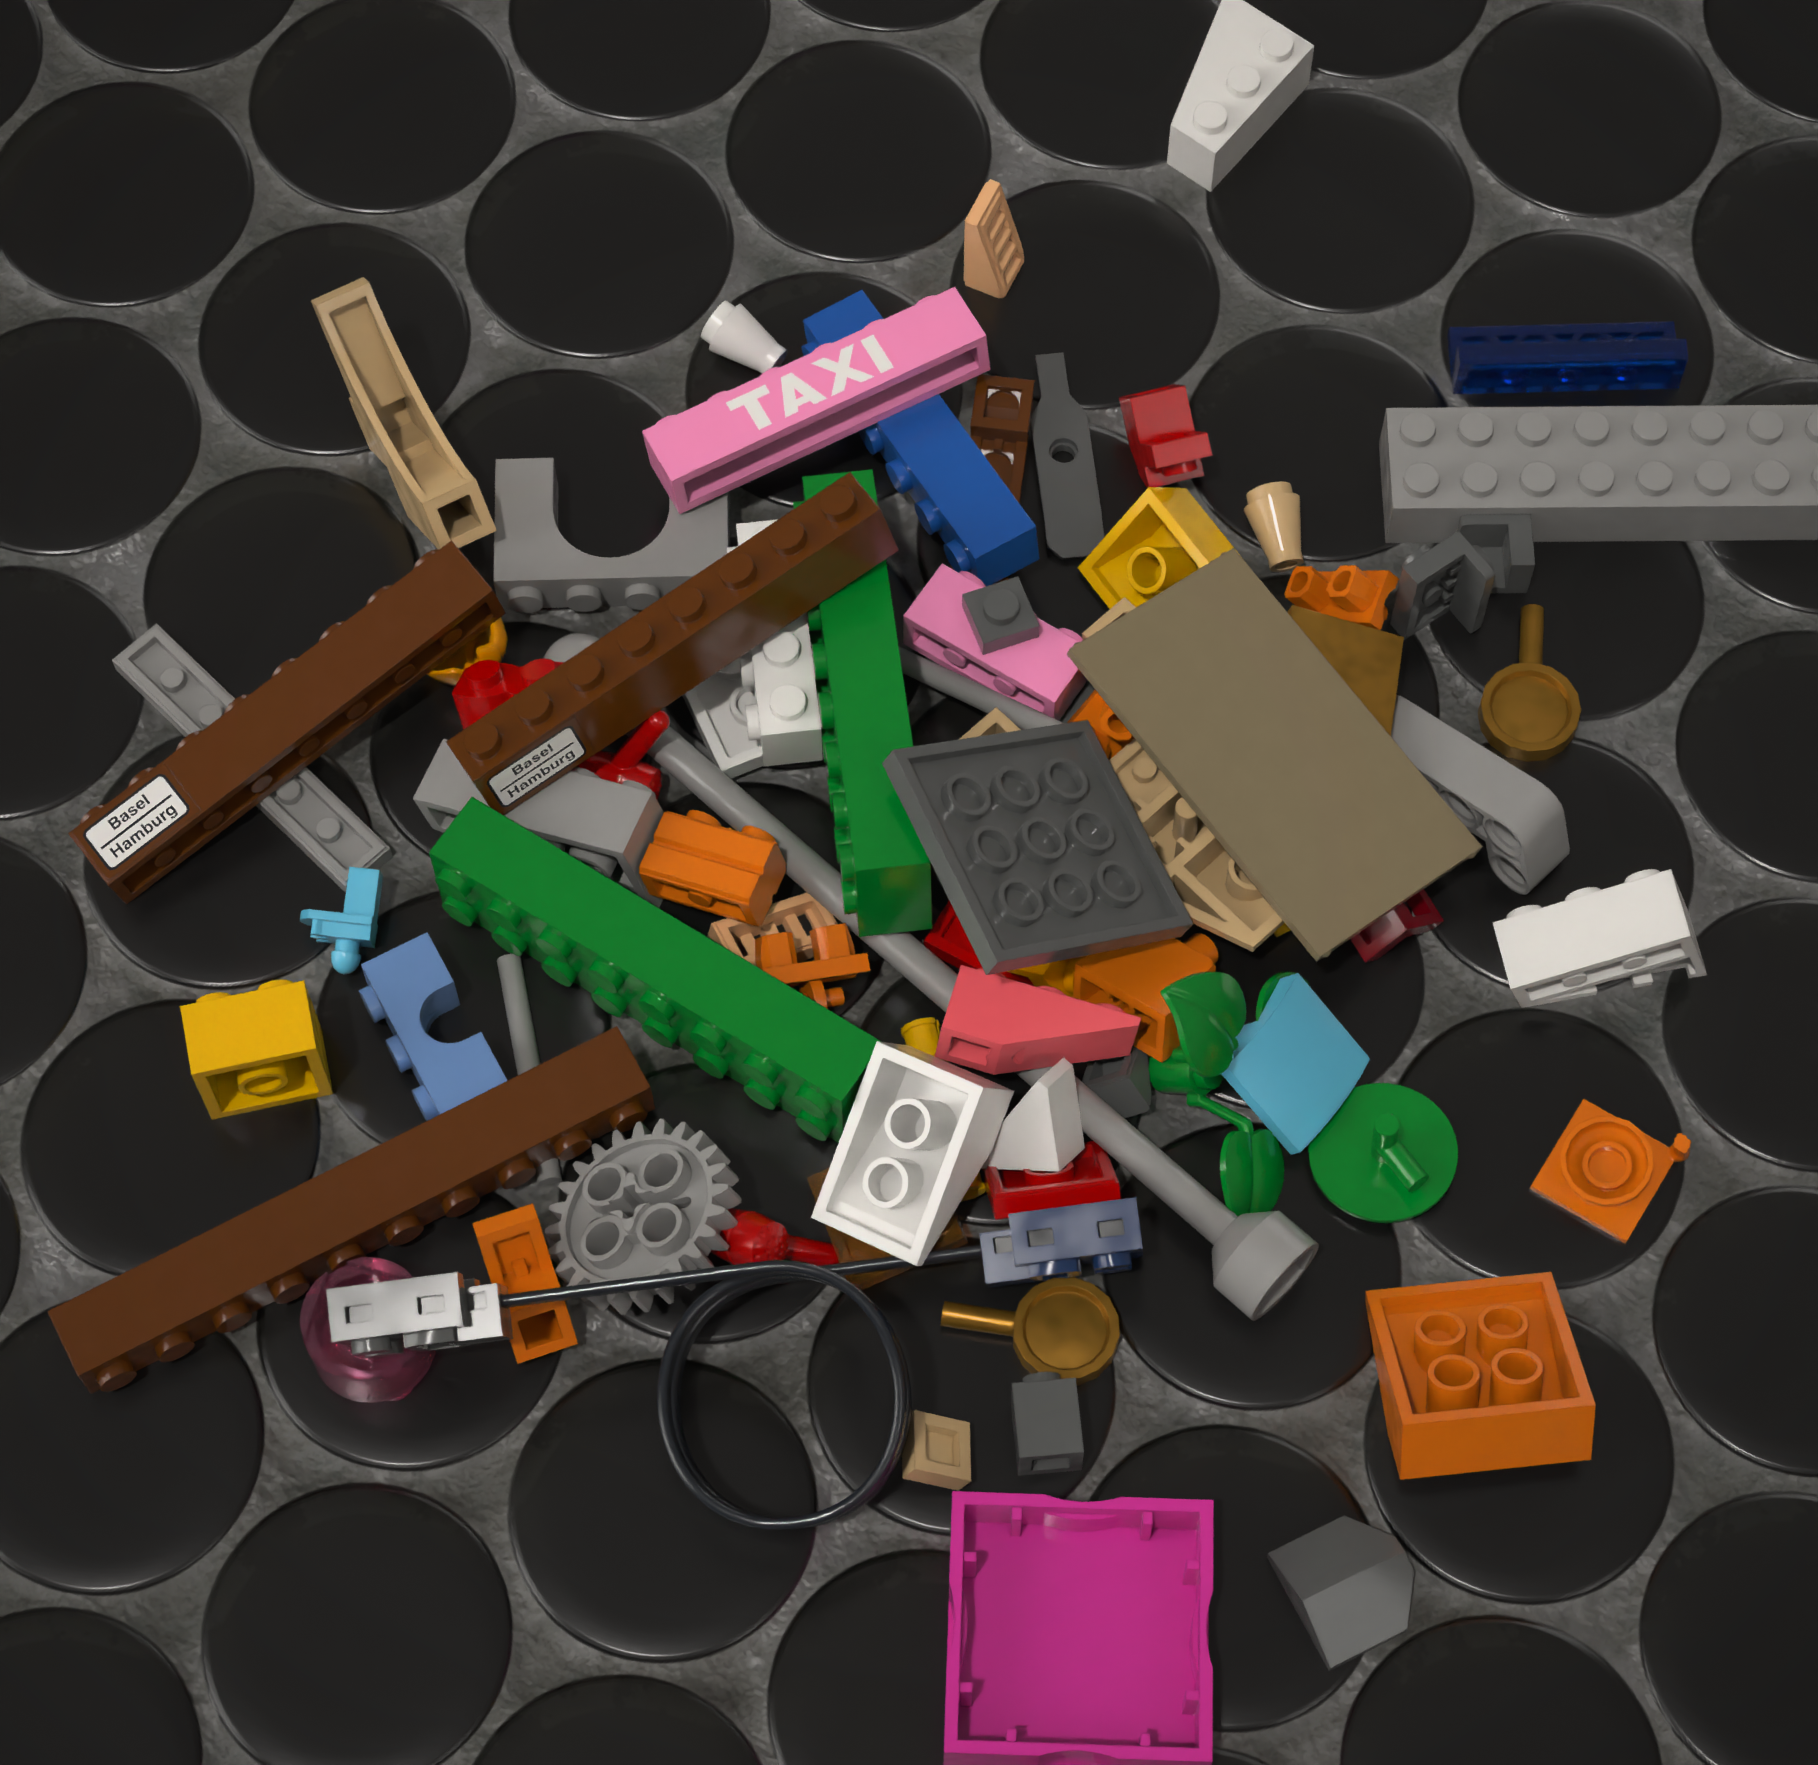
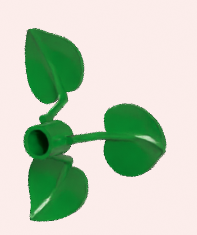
(1208, 1017)

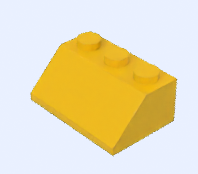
(1153, 547)

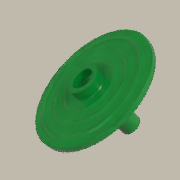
(1385, 1154)

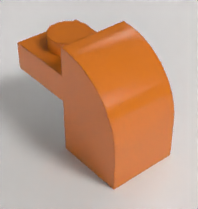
(521, 1261)

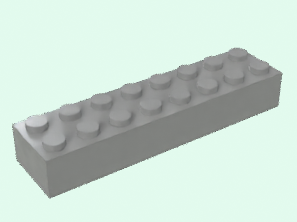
(1604, 471)

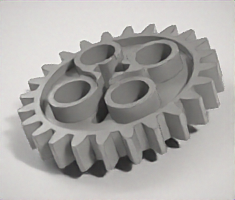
(643, 1212)

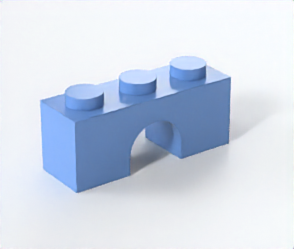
(411, 991)

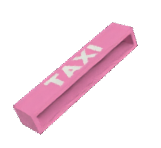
(816, 399)

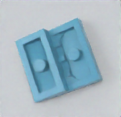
(1295, 1064)

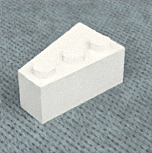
(1236, 91)
(1598, 939)

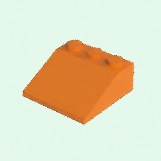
(1479, 1376)

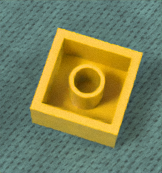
(256, 1048)

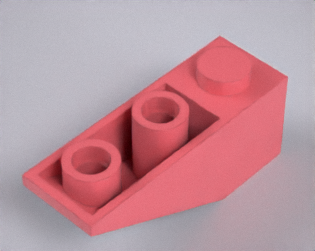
(1023, 1027)

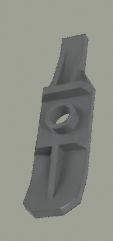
(1069, 488)

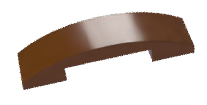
(1002, 426)

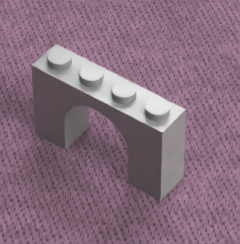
(543, 570)

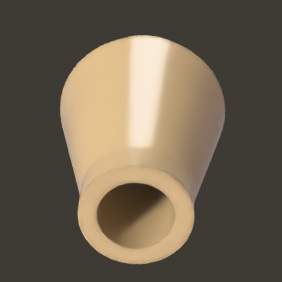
(1276, 522)

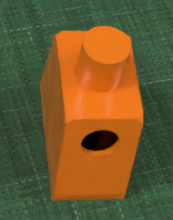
(1133, 982)

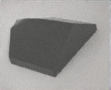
(1347, 1587)

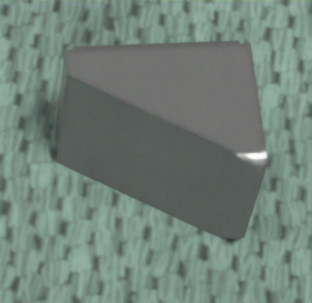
(1121, 1082)

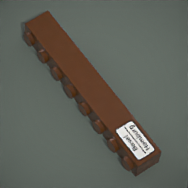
(674, 644)
(287, 722)

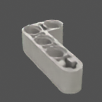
(1489, 795)

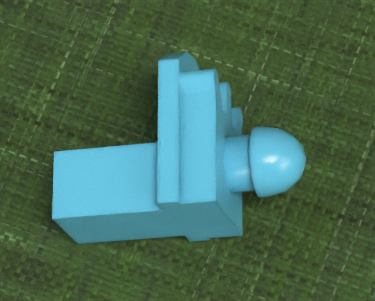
(354, 926)

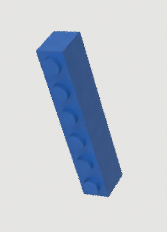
(939, 468)

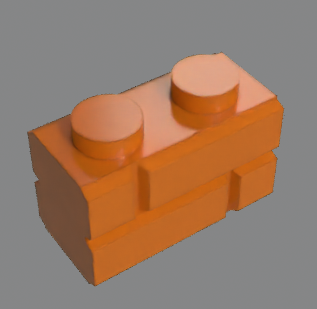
(713, 866)

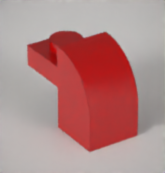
(1164, 435)

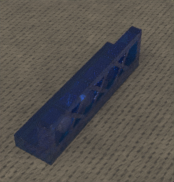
(1566, 357)

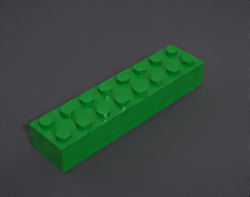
(862, 722)
(652, 969)

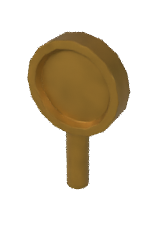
(1528, 706)
(1056, 1328)

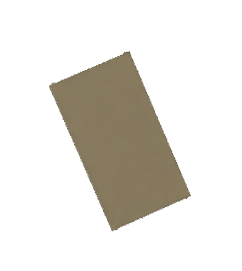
(1274, 753)

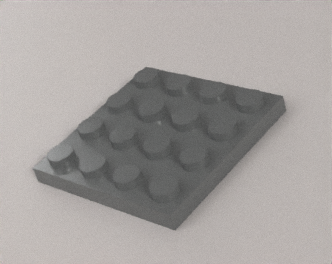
(1036, 845)

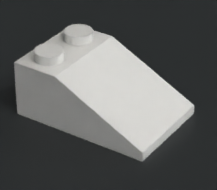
(909, 1150)

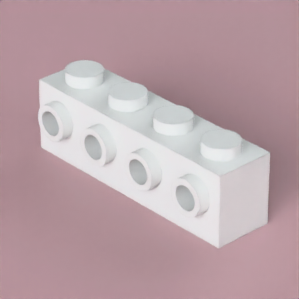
(784, 687)

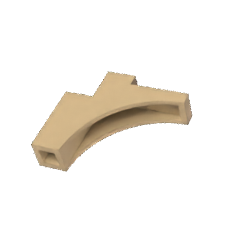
(397, 422)

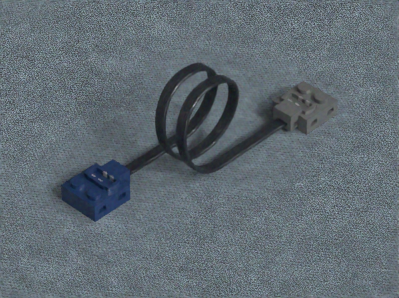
(457, 1312)

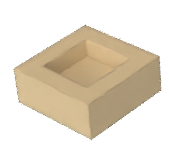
(937, 1451)

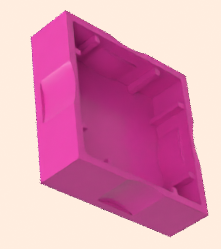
(1079, 1631)

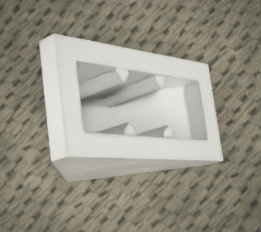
(1043, 1127)

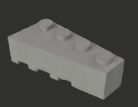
(579, 813)

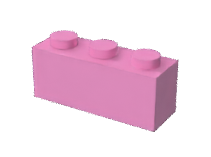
(1028, 672)

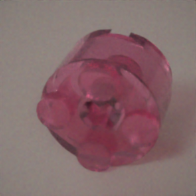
(354, 1375)

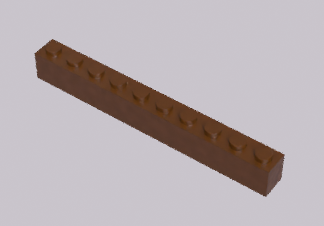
(352, 1212)

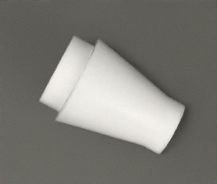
(742, 338)

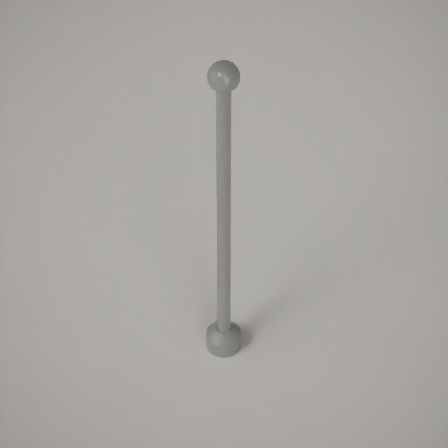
(1252, 1254)

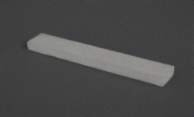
(301, 806)

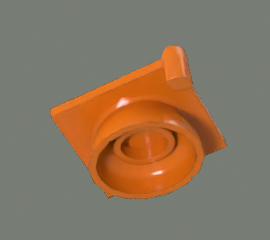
(1607, 1170)

